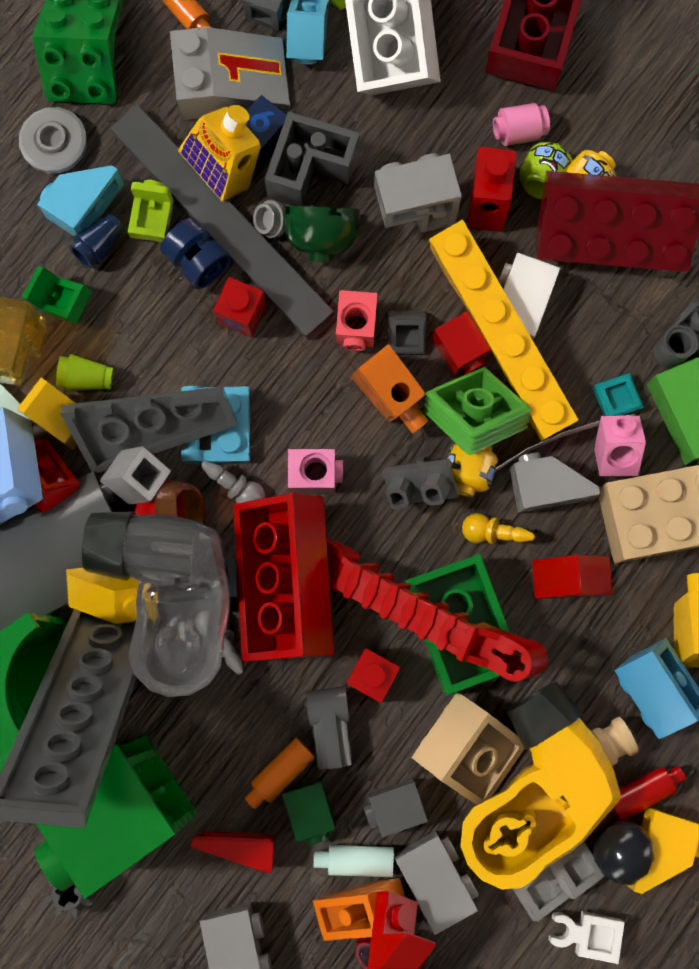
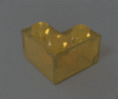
(20, 337)

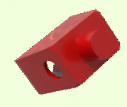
(491, 184)

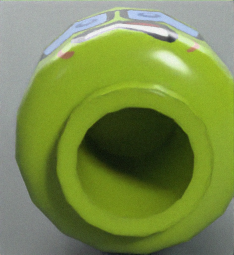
(542, 158)

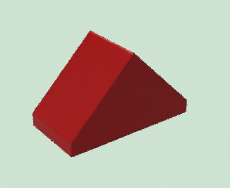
(572, 576)

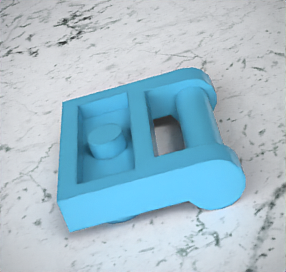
(229, 445)

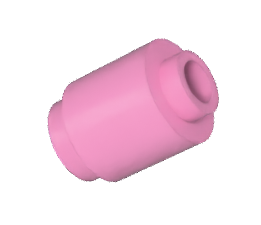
(521, 124)

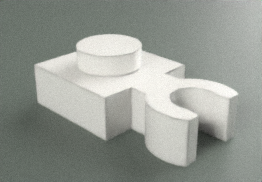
(595, 936)

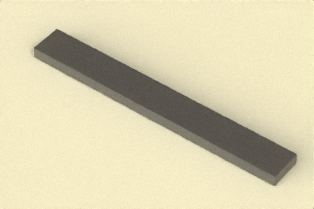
(223, 222)

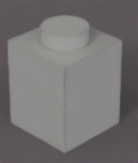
(135, 475)

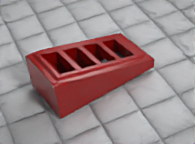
(247, 849)

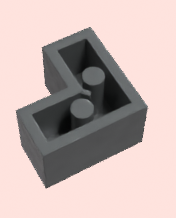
(306, 150)

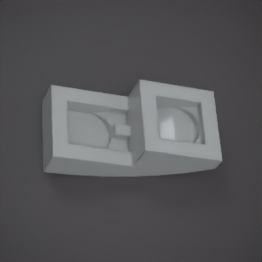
(559, 882)

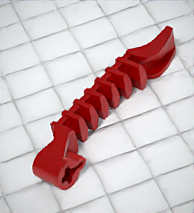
(413, 611)

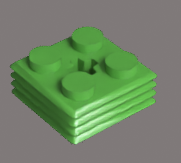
(477, 410)

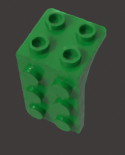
(77, 50)

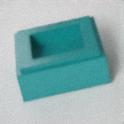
(618, 396)

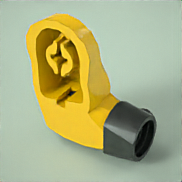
(547, 804)

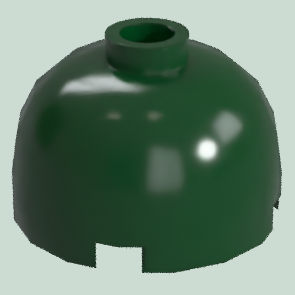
(321, 230)

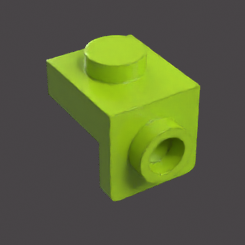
(150, 211)

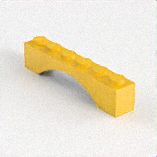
(502, 329)

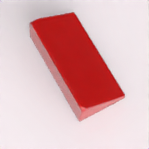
(55, 476)

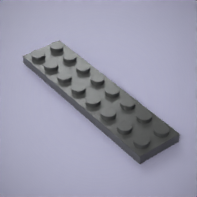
(70, 726)

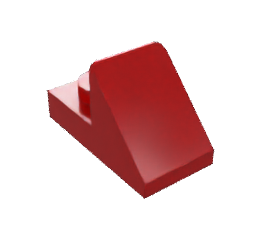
(393, 935)

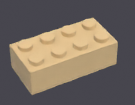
(652, 514)

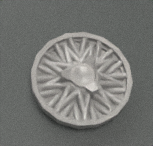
(53, 140)

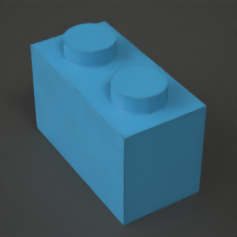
(661, 688)

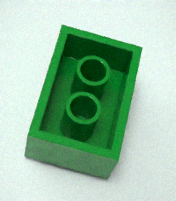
(467, 590)

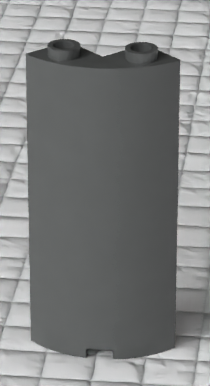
(42, 546)

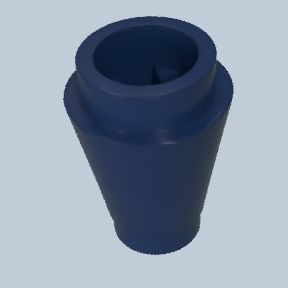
(96, 240)

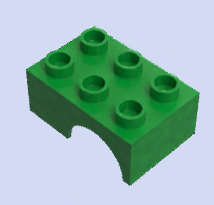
(138, 795)

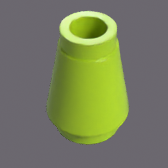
(82, 374)

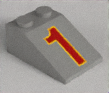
(226, 69)

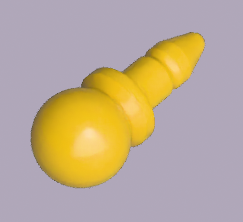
(479, 528)

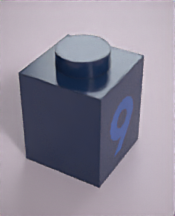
(266, 124)

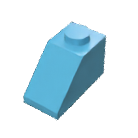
(307, 30)
(80, 197)

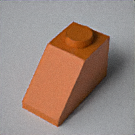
(351, 911)

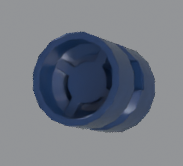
(190, 248)

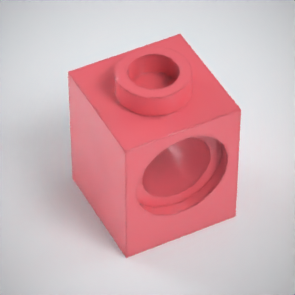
(356, 304)

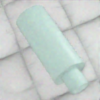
(356, 860)

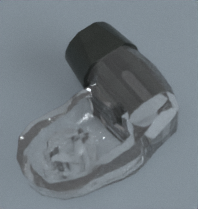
(179, 594)

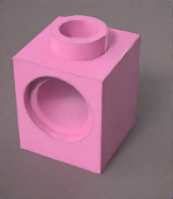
(619, 445)
(299, 461)

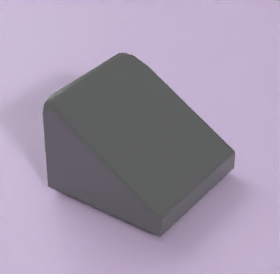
(407, 332)

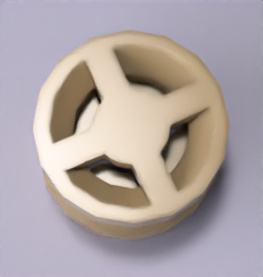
(616, 740)

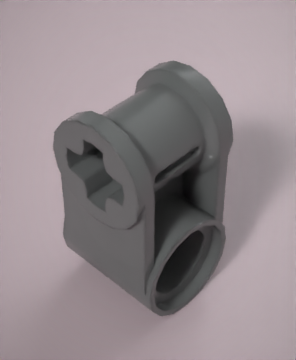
(683, 332)

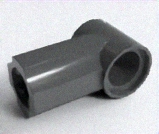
(329, 719)

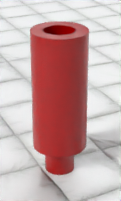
(647, 791)

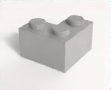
(419, 192)

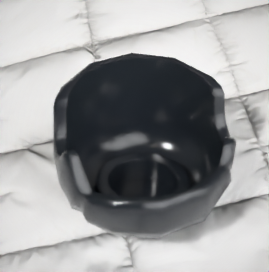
(623, 852)

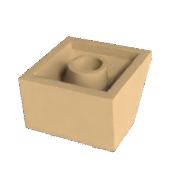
(469, 750)

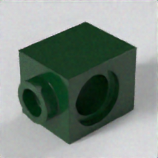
(310, 812)

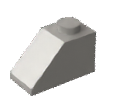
(548, 483)

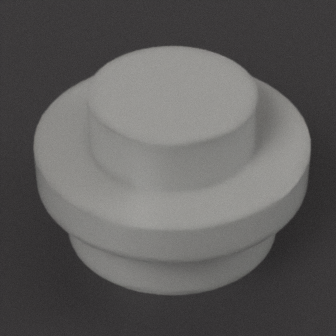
(269, 218)

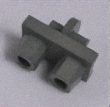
(420, 482)

